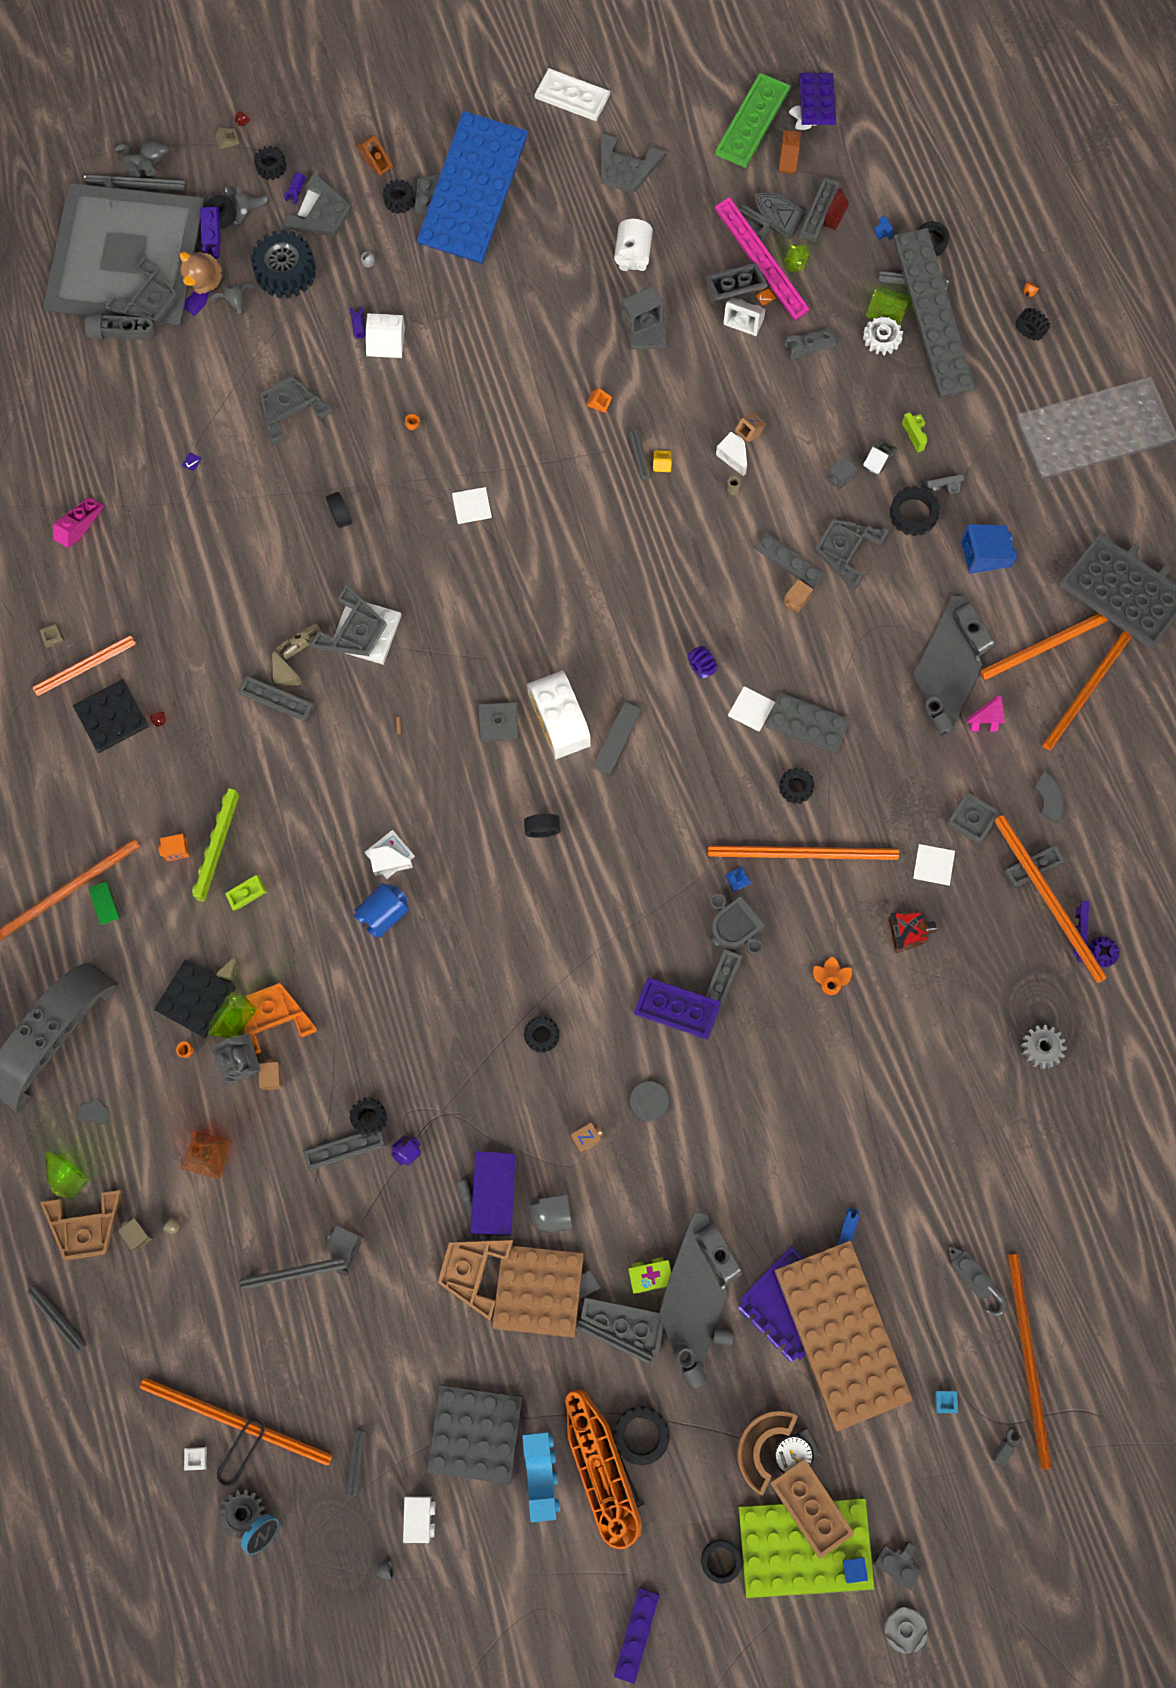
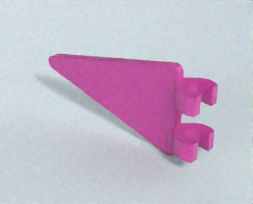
(989, 713)

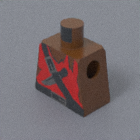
(909, 930)

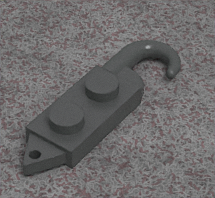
(976, 1279)

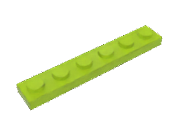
(217, 839)

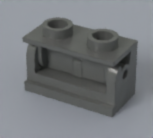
(758, 223)

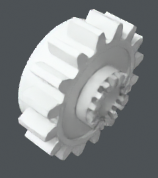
(882, 335)

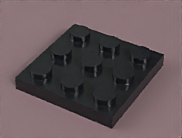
(110, 716)
(193, 998)

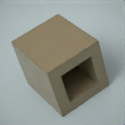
(134, 1234)

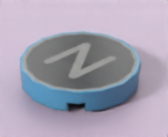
(260, 1535)

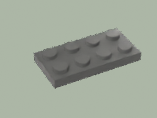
(807, 723)

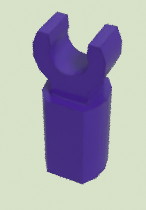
(295, 187)
(358, 323)

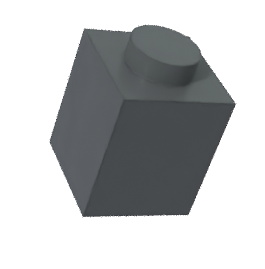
(841, 473)

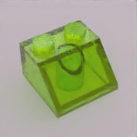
(231, 1016)
(63, 1176)

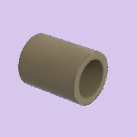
(733, 490)

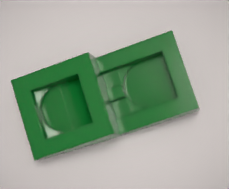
(104, 903)

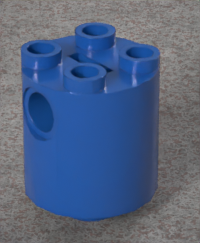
(382, 909)

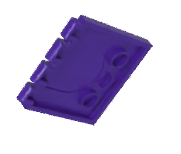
(771, 1311)

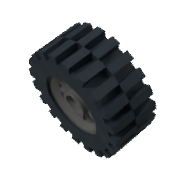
(285, 276)

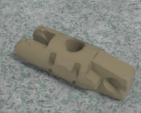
(298, 641)

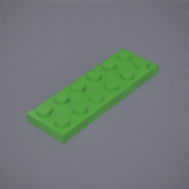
(752, 120)

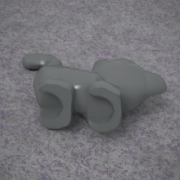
(150, 154)

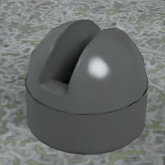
(385, 1570)

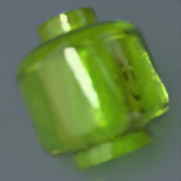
(797, 258)

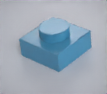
(946, 1402)

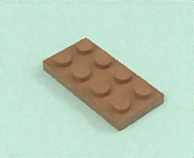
(812, 1508)

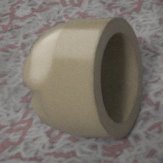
(172, 1226)

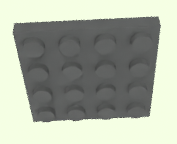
(475, 1434)

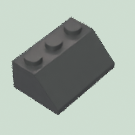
(735, 283)

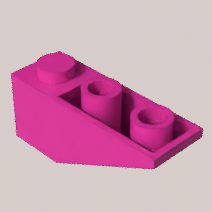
(76, 522)

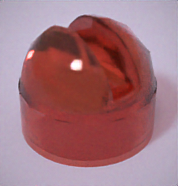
(241, 118)
(158, 719)

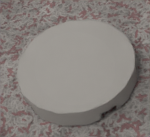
(905, 1630)

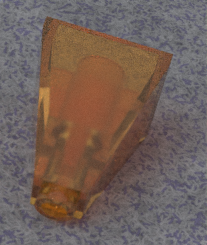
(206, 1154)

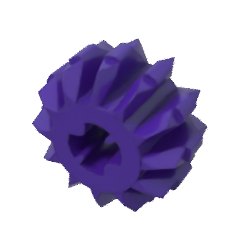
(702, 662)

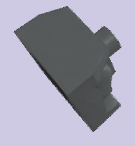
(236, 1059)

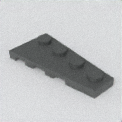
(628, 1322)

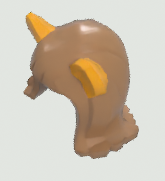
(200, 272)

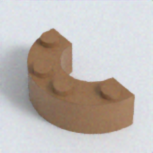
(751, 1441)

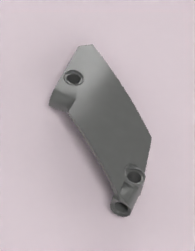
(952, 663)
(696, 1295)

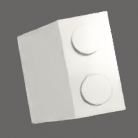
(743, 316)
(384, 335)

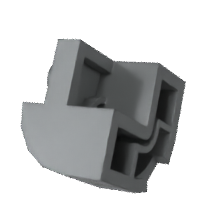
(550, 1214)

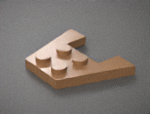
(83, 1235)
(464, 1271)

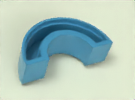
(541, 1476)

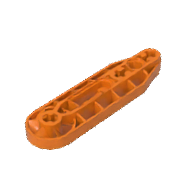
(603, 1476)

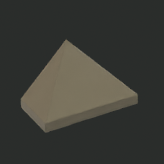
(283, 672)

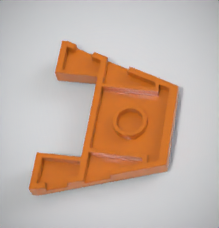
(275, 1008)

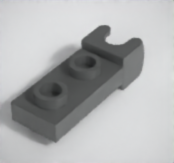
(810, 343)

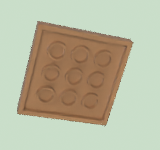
(538, 1292)

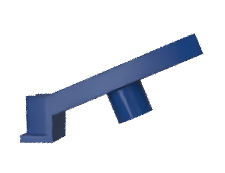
(849, 1225)

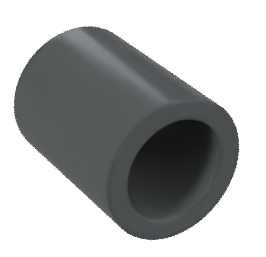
(723, 1336)

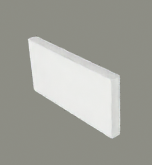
(572, 94)

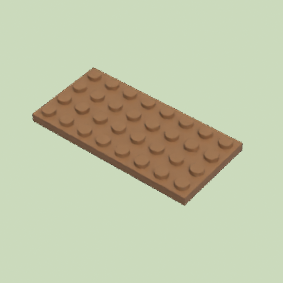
(843, 1336)

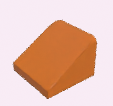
(599, 400)

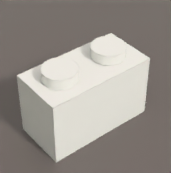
(418, 1519)

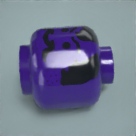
(406, 1150)

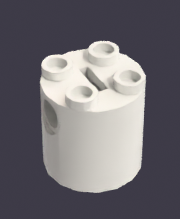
(633, 244)

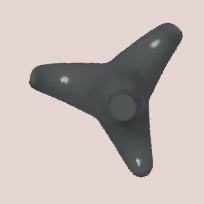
(243, 202)
(233, 295)

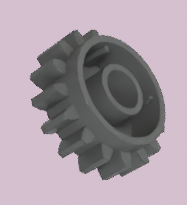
(231, 1512)

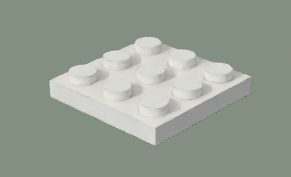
(382, 647)

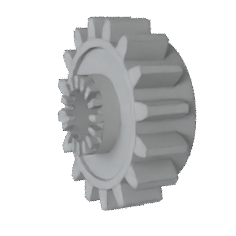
(1053, 1044)

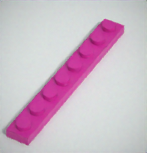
(759, 254)

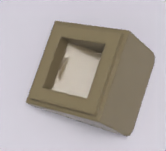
(226, 137)
(229, 971)

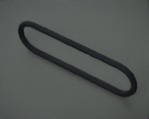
(248, 1456)

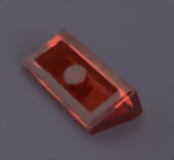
(836, 210)

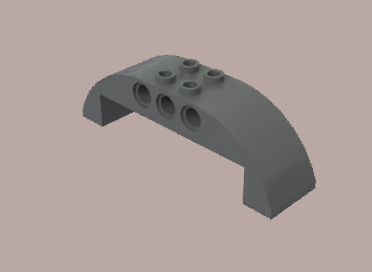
(47, 1029)

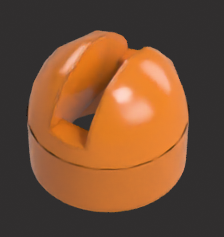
(1031, 288)
(414, 420)
(182, 1049)

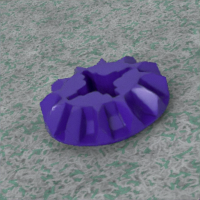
(1113, 951)

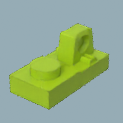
(912, 426)
(246, 892)

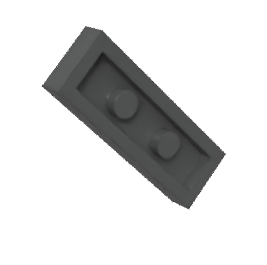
(1044, 861)

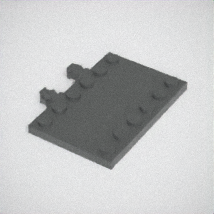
(1124, 590)

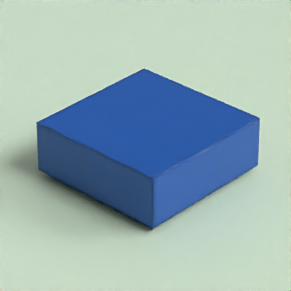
(855, 1570)

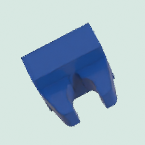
(884, 229)
(737, 879)

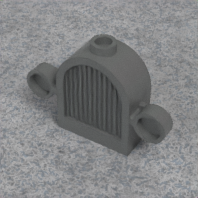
(735, 925)

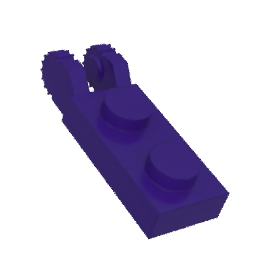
(210, 230)

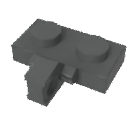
(899, 1564)

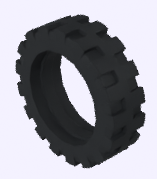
(917, 494)
(657, 1452)

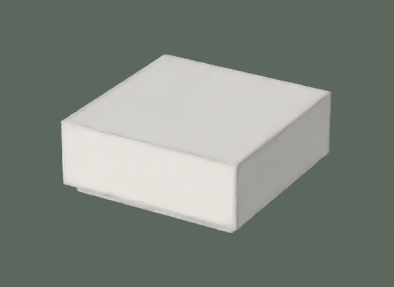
(195, 1458)

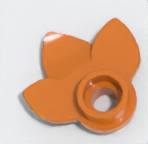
(832, 974)

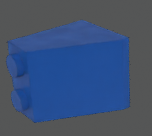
(987, 548)

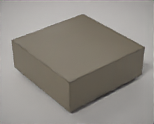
(51, 635)

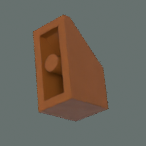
(789, 152)
(374, 154)

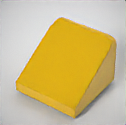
(662, 461)

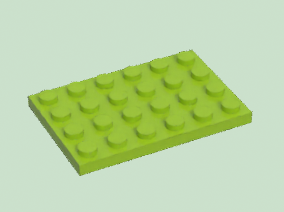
(783, 1562)

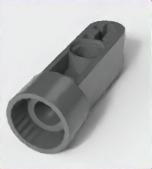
(99, 327)

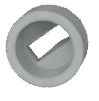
(369, 259)

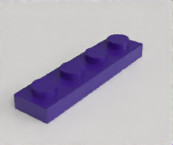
(636, 1635)

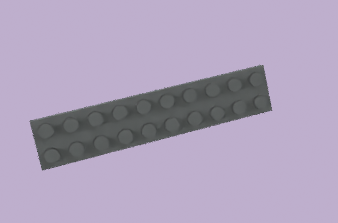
(933, 313)

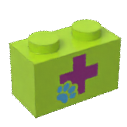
(649, 1276)

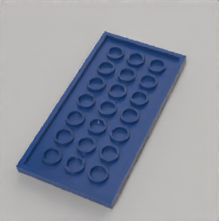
(472, 187)

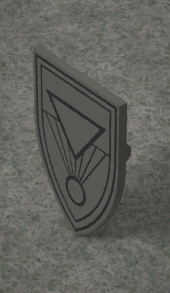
(781, 212)

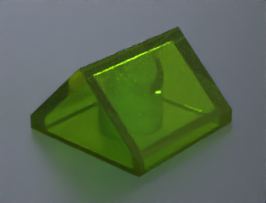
(888, 304)

